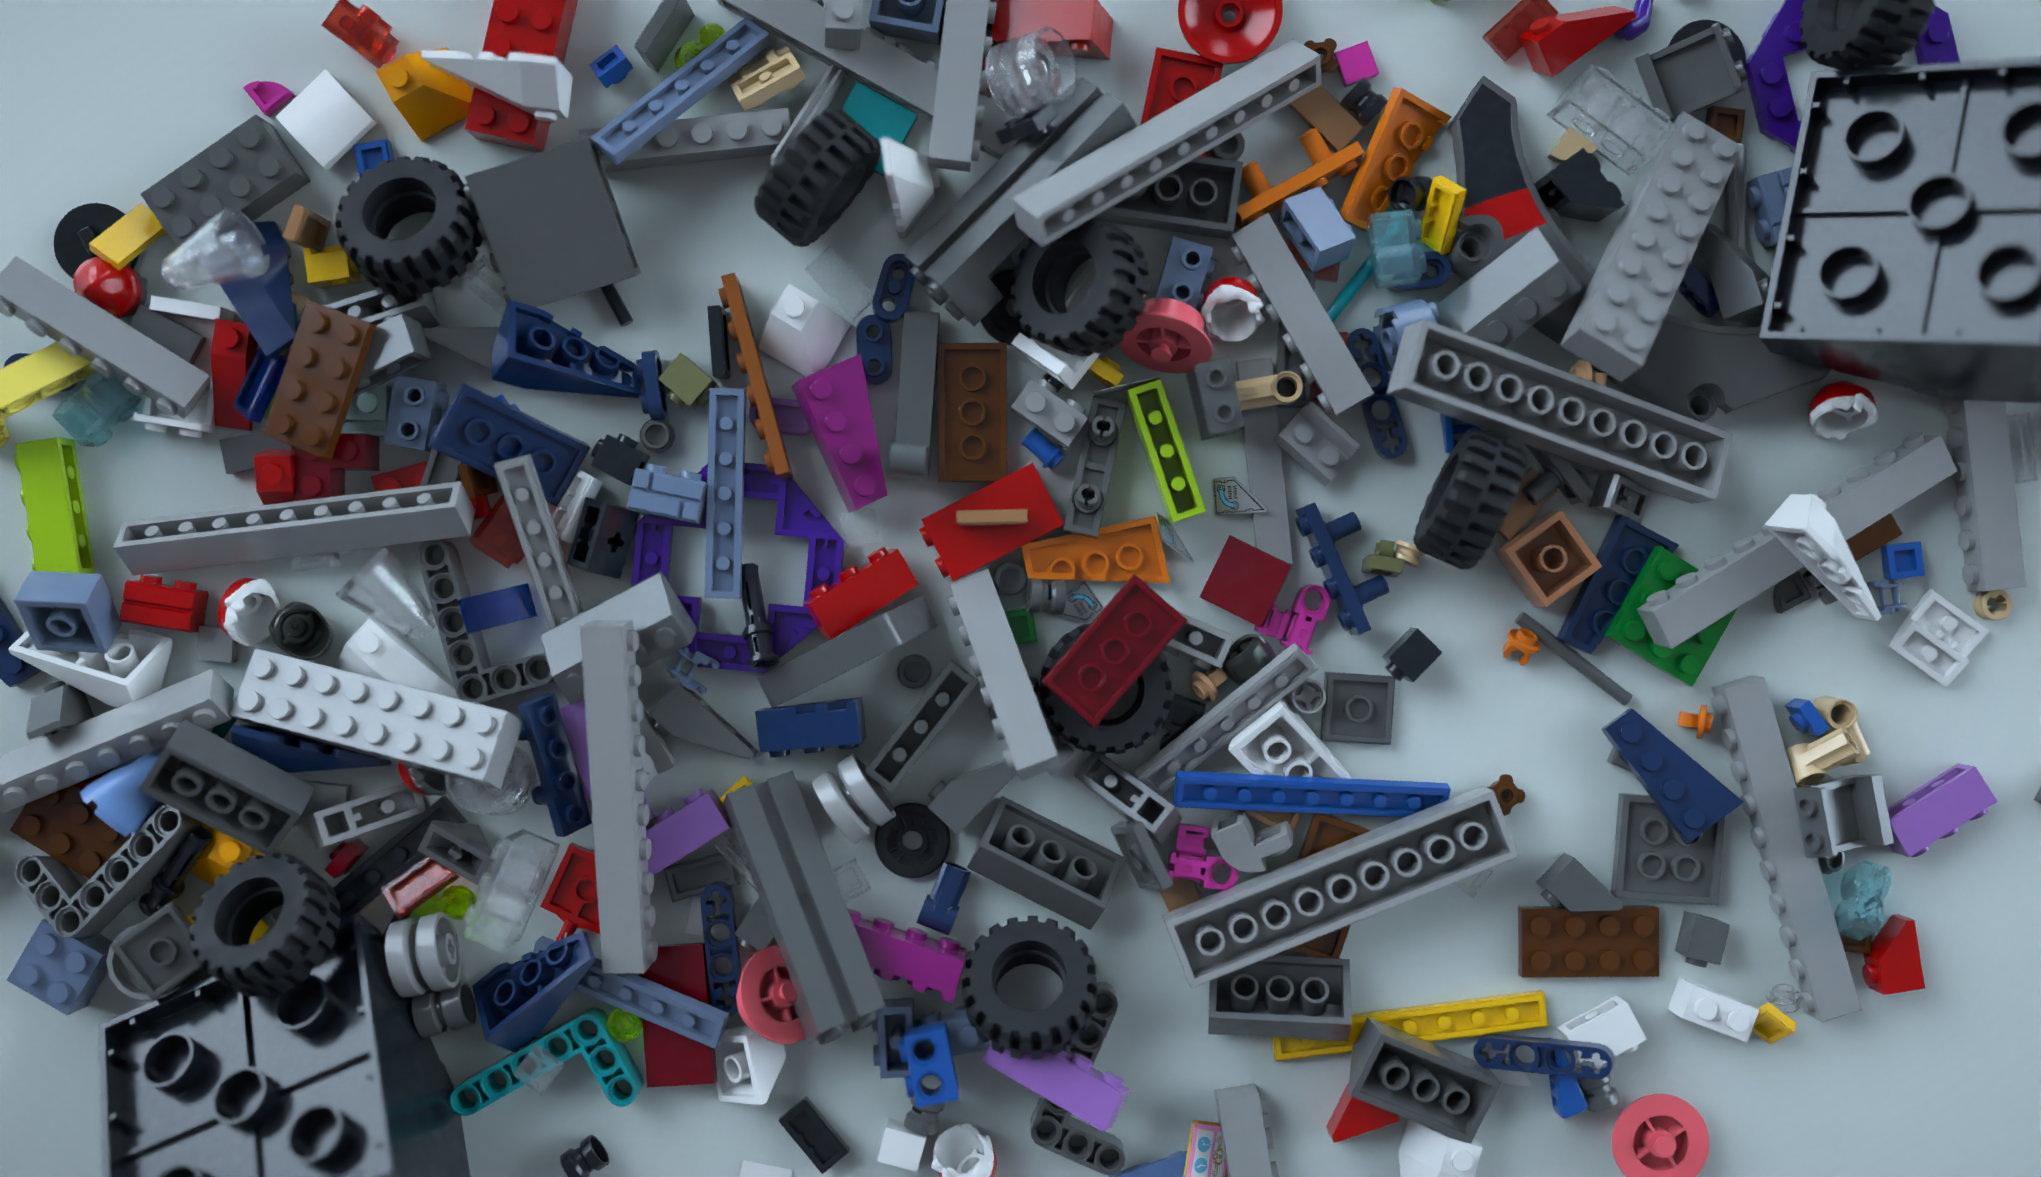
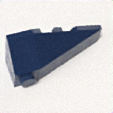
(267, 300)
(297, 753)

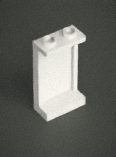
(201, 320)
(1058, 364)

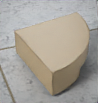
(1570, 144)

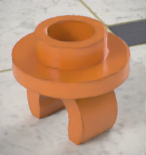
(1521, 640)
(1701, 721)

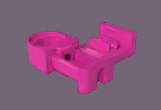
(1297, 627)
(1190, 863)

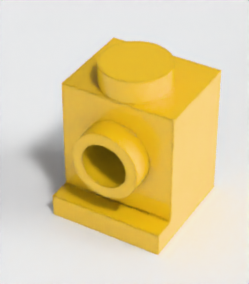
(330, 267)

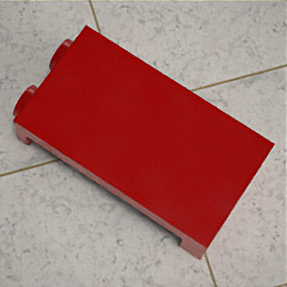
(972, 547)

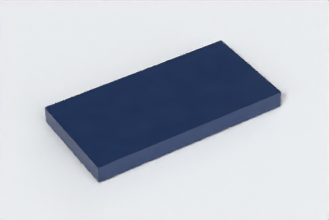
(487, 431)

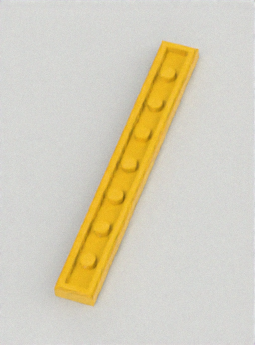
(1433, 1022)

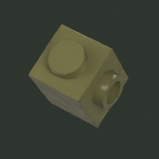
(687, 383)

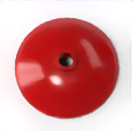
(1232, 41)

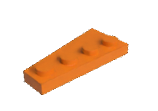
(1397, 142)
(1113, 556)

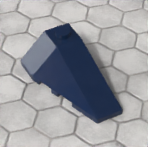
(547, 357)
(524, 996)

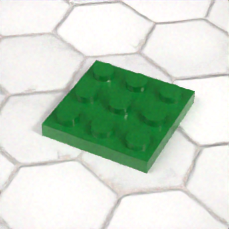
(1628, 630)

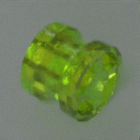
(623, 1029)

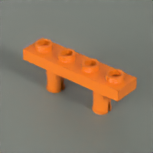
(1324, 168)

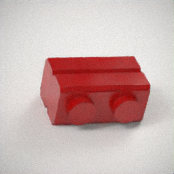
(164, 605)

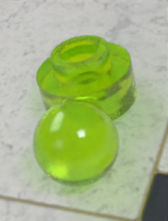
(707, 35)
(454, 902)

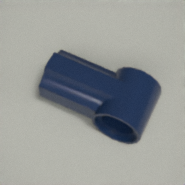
(942, 904)

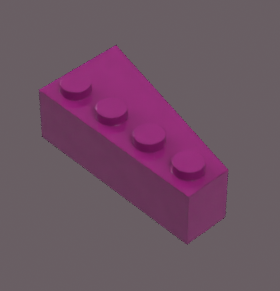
(844, 429)
(911, 955)

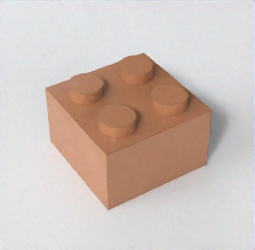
(1548, 558)

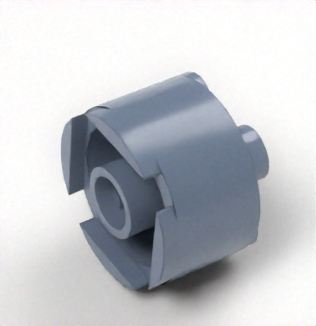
(1393, 321)

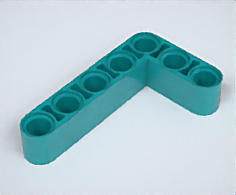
(578, 1041)

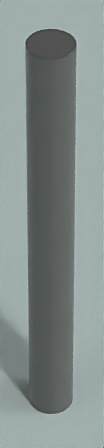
(1574, 659)

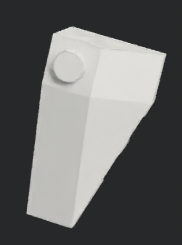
(909, 184)
(122, 675)
(1284, 746)

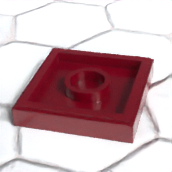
(1246, 581)

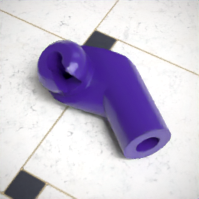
(1640, 24)

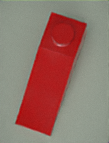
(1564, 38)
(231, 359)

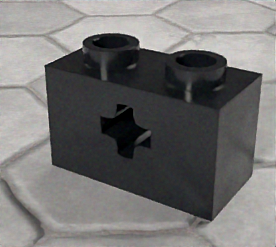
(602, 538)

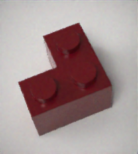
(326, 477)

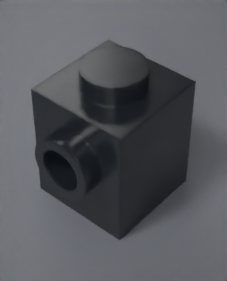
(618, 457)
(1411, 655)

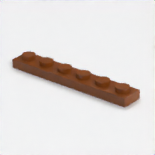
(750, 362)

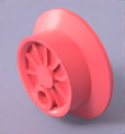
(1168, 337)
(767, 998)
(1660, 1138)

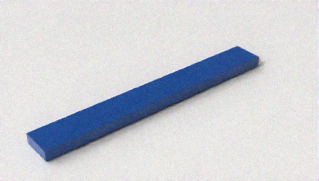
(1305, 794)

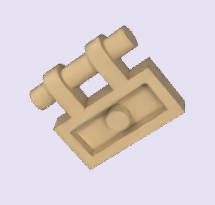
(766, 78)

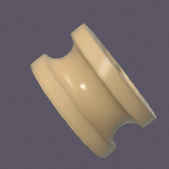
(1408, 553)
(2003, 600)

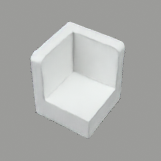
(901, 1146)

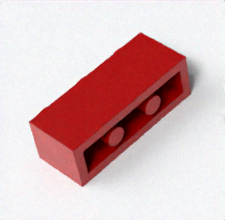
(860, 592)

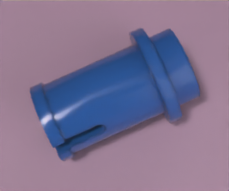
(1043, 449)

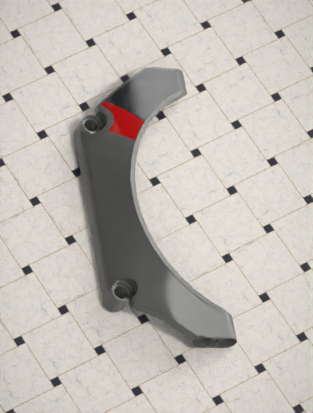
(1688, 360)

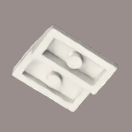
(326, 120)
(1938, 637)

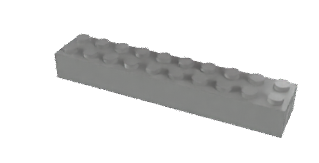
(1558, 412)
(1340, 885)

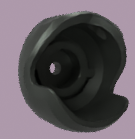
(308, 639)
(1248, 661)

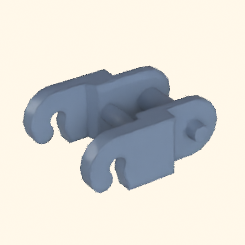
(1884, 584)
(686, 678)

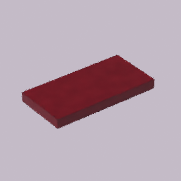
(1114, 650)
(669, 1055)

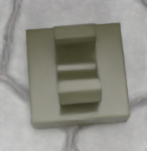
(1383, 562)

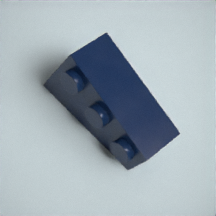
(811, 726)

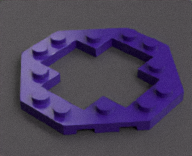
(1769, 79)
(794, 518)

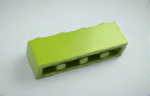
(1165, 451)
(54, 506)

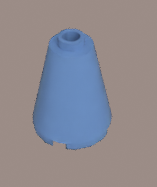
(118, 795)

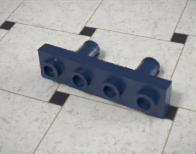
(1337, 583)
(555, 765)

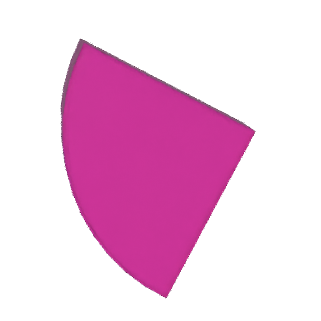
(269, 95)

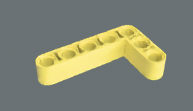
(37, 379)

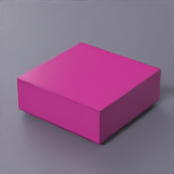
(1356, 64)

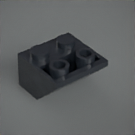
(1579, 189)

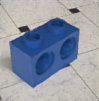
(938, 1063)

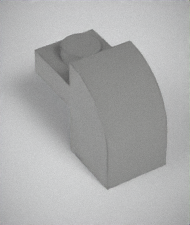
(1245, 848)

